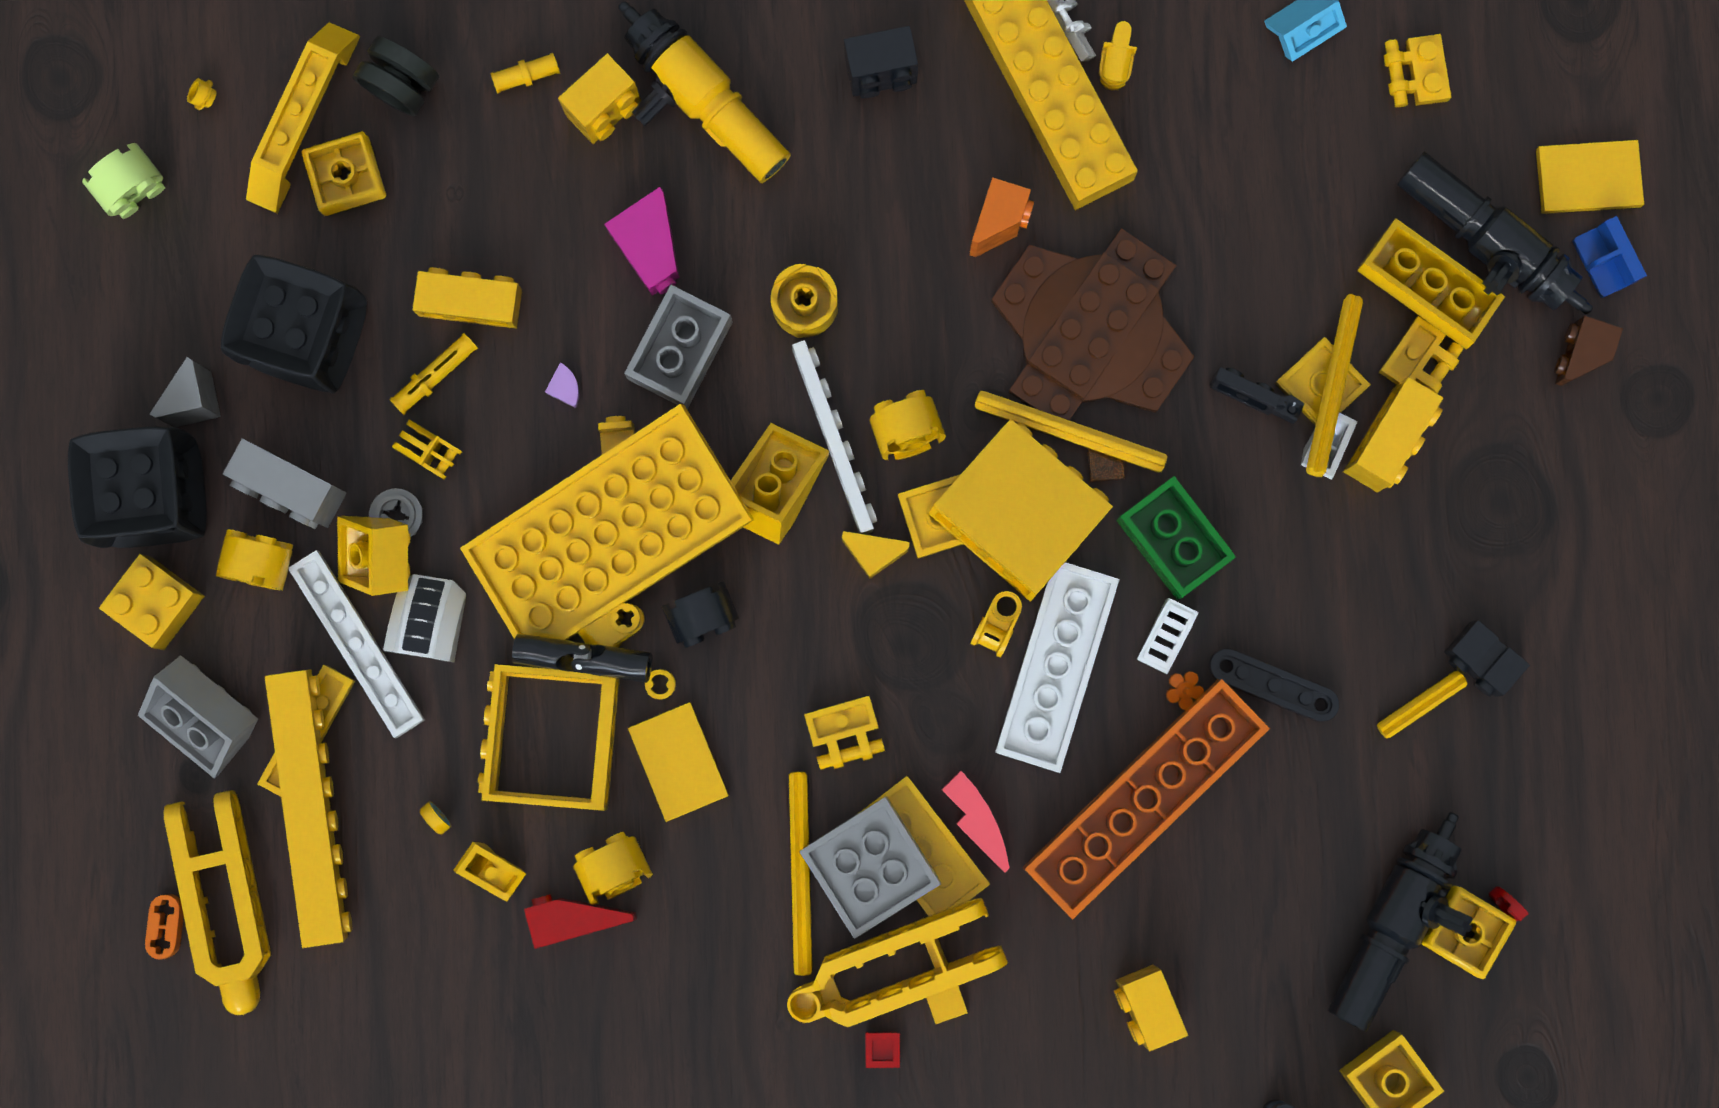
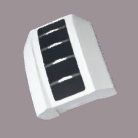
(426, 619)

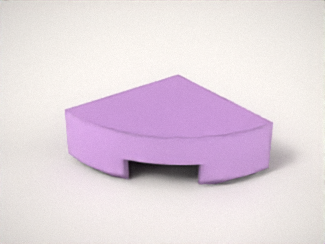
(564, 386)

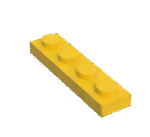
(333, 692)

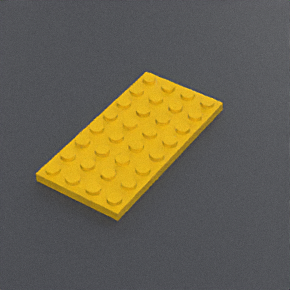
(608, 530)

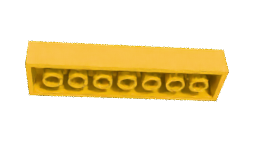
(1055, 97)

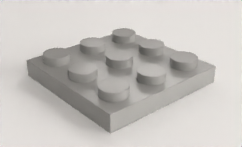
(870, 867)

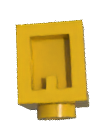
(614, 431)

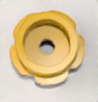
(201, 94)

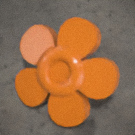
(1184, 689)

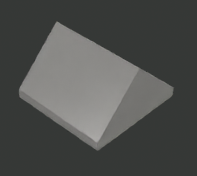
(188, 397)

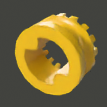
(671, 684)

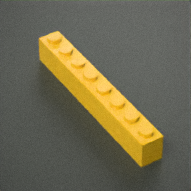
(307, 808)

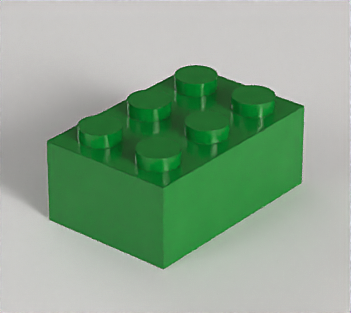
(1176, 538)

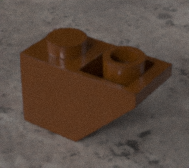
(1588, 348)

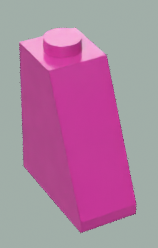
(647, 241)

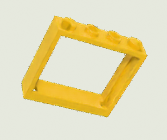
(492, 746)

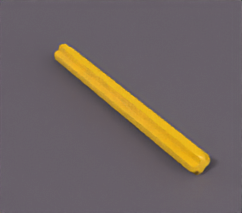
(1334, 386)
(1071, 431)
(800, 874)

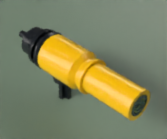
(701, 91)

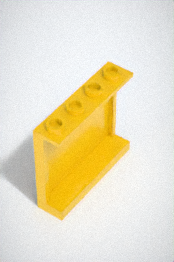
(1020, 509)

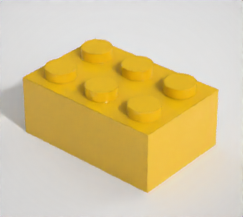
(1394, 435)

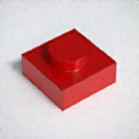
(882, 1049)

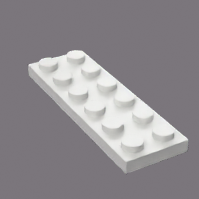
(1057, 667)

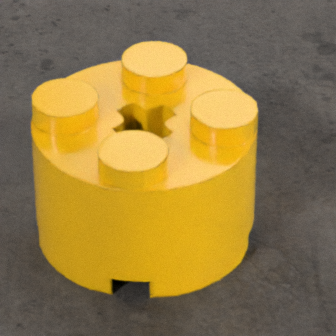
(809, 282)
(906, 425)
(254, 560)
(611, 868)

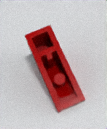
(565, 919)

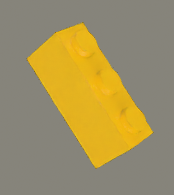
(467, 298)

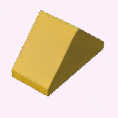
(874, 552)

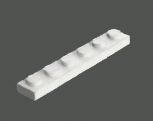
(830, 424)
(356, 644)

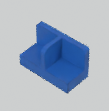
(1609, 257)

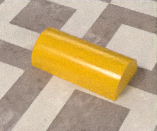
(1430, 283)

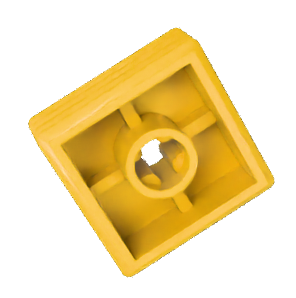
(325, 165)
(1490, 928)

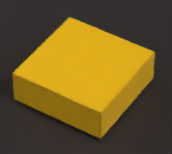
(947, 1005)

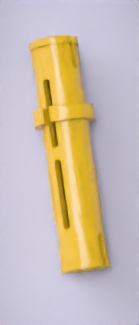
(433, 374)

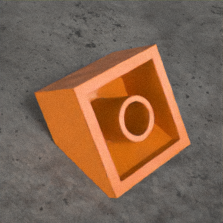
(1002, 215)

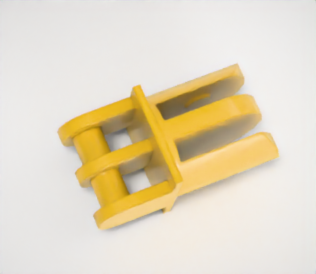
(1117, 58)
(429, 451)

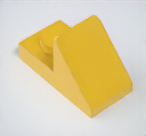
(489, 871)

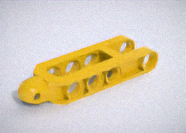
(238, 981)
(822, 995)

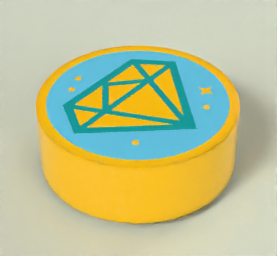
(435, 818)

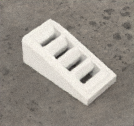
(1179, 609)

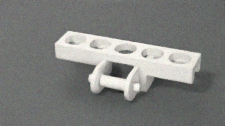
(1073, 30)

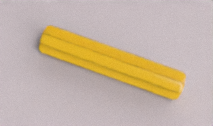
(1422, 704)

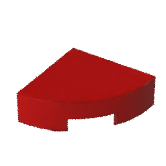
(1508, 904)

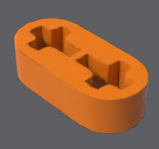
(172, 928)

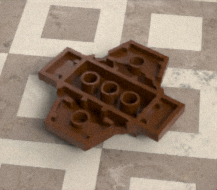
(1092, 328)

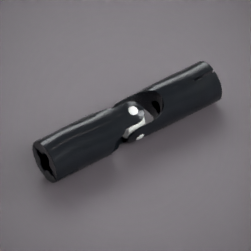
(588, 658)

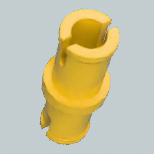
(525, 73)

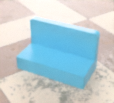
(1306, 25)

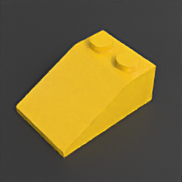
(778, 480)

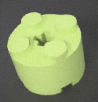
(123, 181)

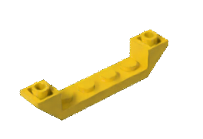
(294, 114)

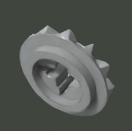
(409, 505)

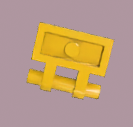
(1427, 71)
(1414, 352)
(842, 722)

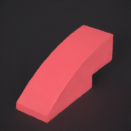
(978, 819)

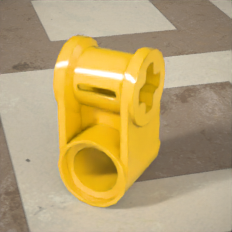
(997, 625)
(608, 628)

